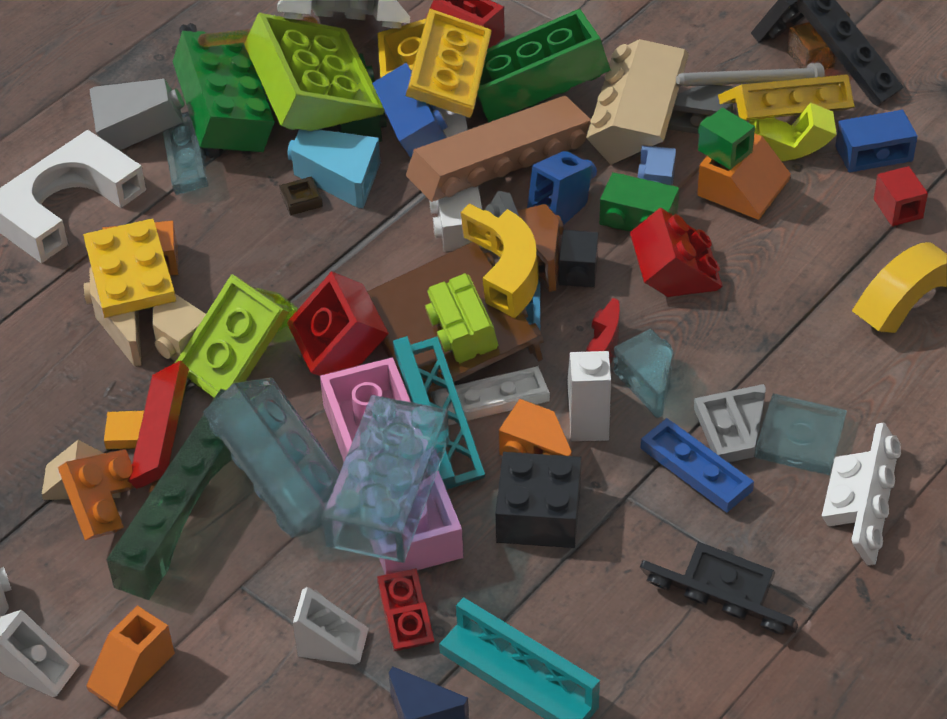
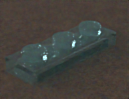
(185, 157)

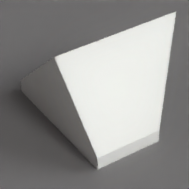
(327, 631)

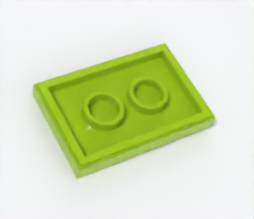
(231, 337)

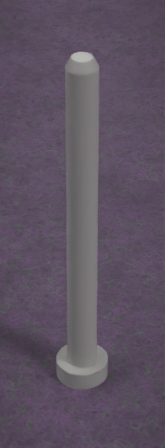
(749, 76)

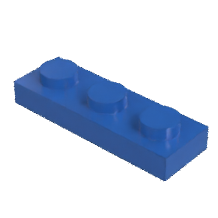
(697, 465)

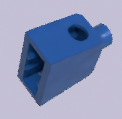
(561, 184)

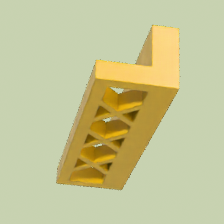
(789, 96)

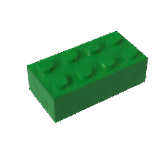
(540, 65)
(222, 95)

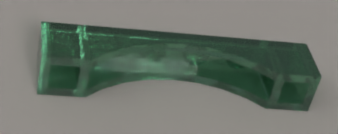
(150, 540)

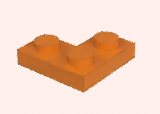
(90, 490)

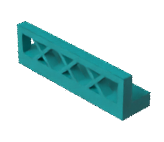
(418, 394)
(518, 666)

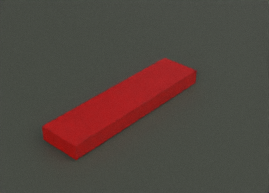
(159, 424)

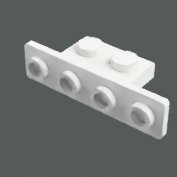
(861, 492)

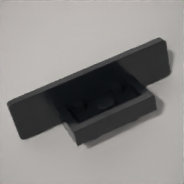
(725, 580)

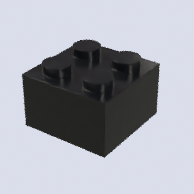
(538, 500)

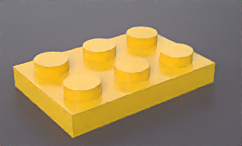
(129, 268)

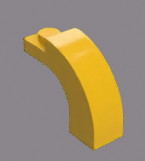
(515, 276)
(901, 286)

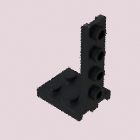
(840, 36)

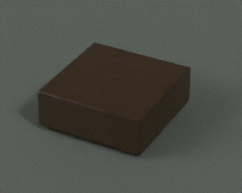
(301, 195)

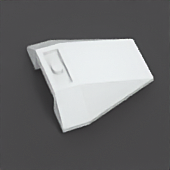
(387, 11)

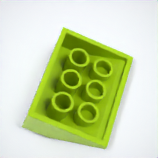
(310, 73)

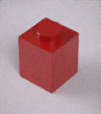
(900, 196)

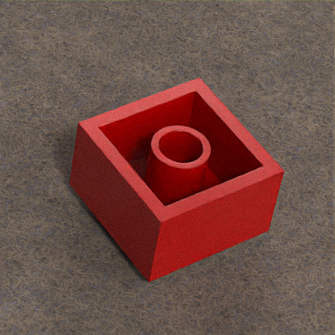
(337, 326)

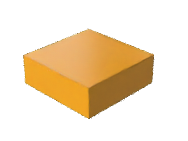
(122, 429)

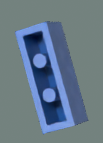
(412, 120)

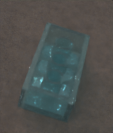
(386, 478)

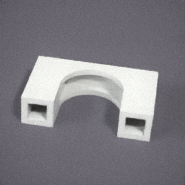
(79, 163)

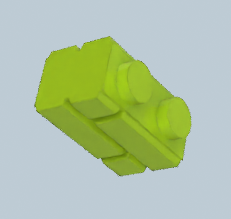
(461, 317)

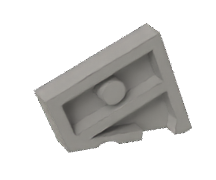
(732, 421)

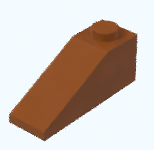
(547, 232)

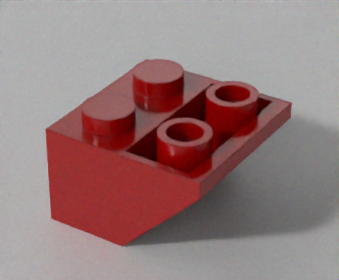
(479, 12)
(675, 256)

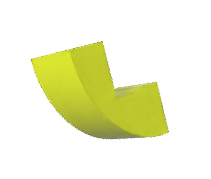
(806, 135)

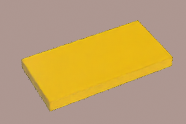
(449, 63)

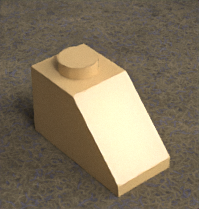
(174, 326)

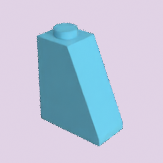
(337, 162)

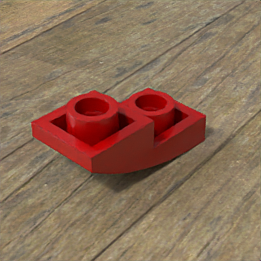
(606, 329)
(405, 609)

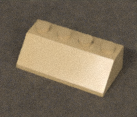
(636, 99)

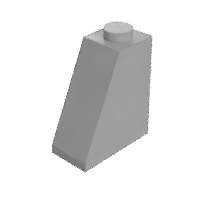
(134, 111)

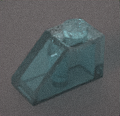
(646, 368)

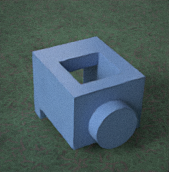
(657, 164)

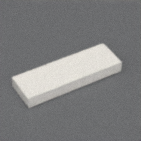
(496, 393)

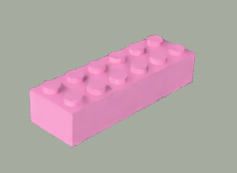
(345, 400)

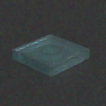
(800, 434)

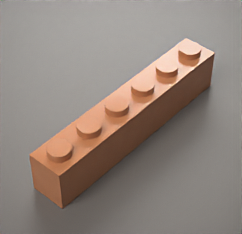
(497, 148)

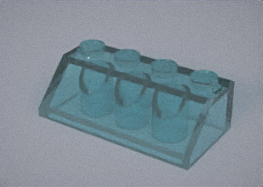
(275, 452)

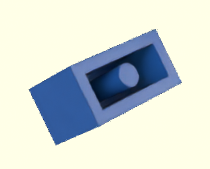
(876, 140)

